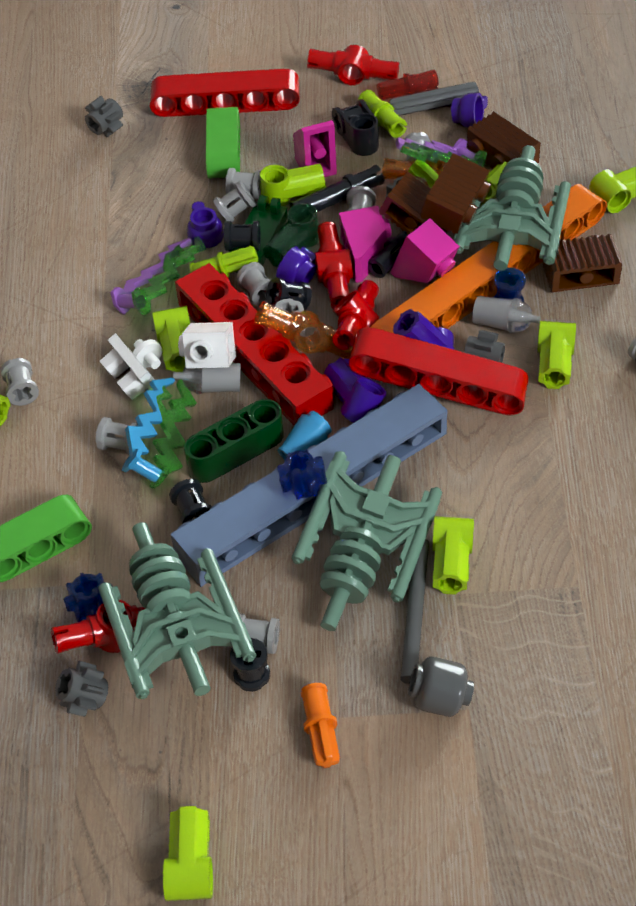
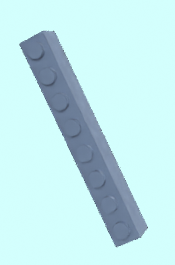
(265, 513)

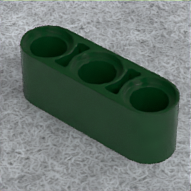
(234, 440)

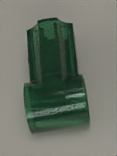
(298, 231)

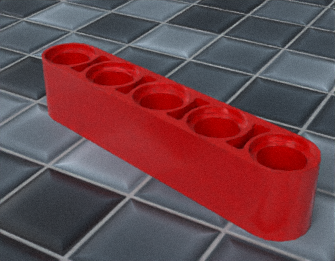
(242, 89)
(439, 371)

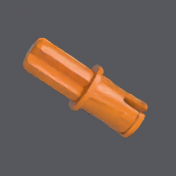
(320, 724)

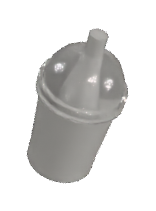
(503, 314)
(211, 379)

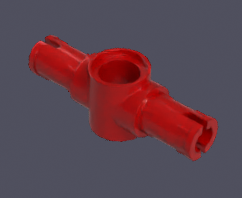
(353, 65)
(333, 263)
(354, 313)
(93, 631)

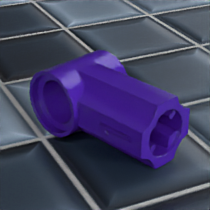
(416, 326)
(355, 391)

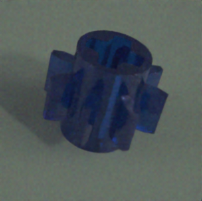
(302, 474)
(84, 595)

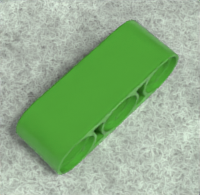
(222, 141)
(41, 535)

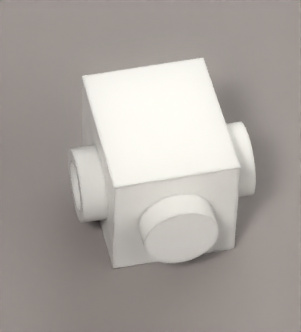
(208, 345)

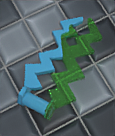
(167, 460)

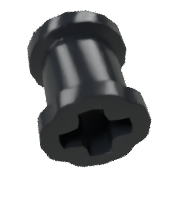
(242, 235)
(278, 285)
(191, 503)
(254, 674)

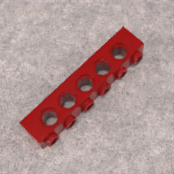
(262, 351)

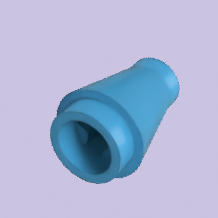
(307, 431)

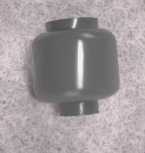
(440, 686)

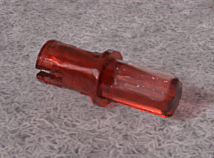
(408, 85)

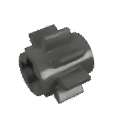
(104, 116)
(486, 346)
(81, 688)

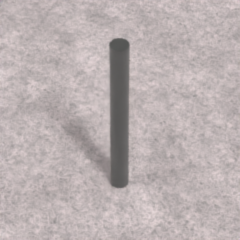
(414, 615)

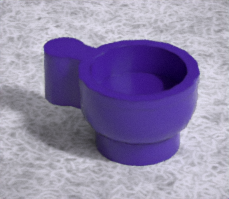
(468, 109)
(205, 225)
(297, 266)

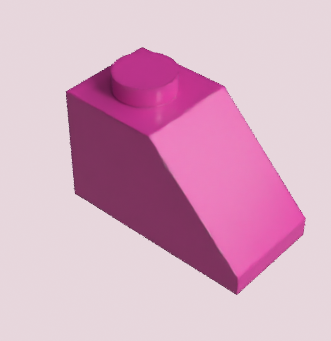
(316, 146)
(364, 234)
(425, 254)

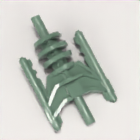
(516, 214)
(367, 526)
(174, 620)

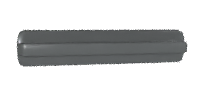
(431, 99)

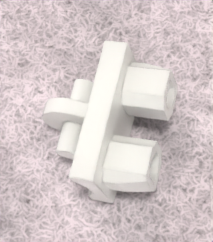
(121, 358)

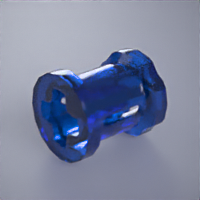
(509, 283)

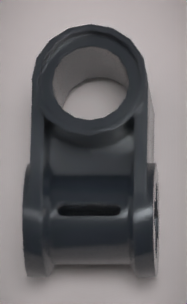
(357, 127)

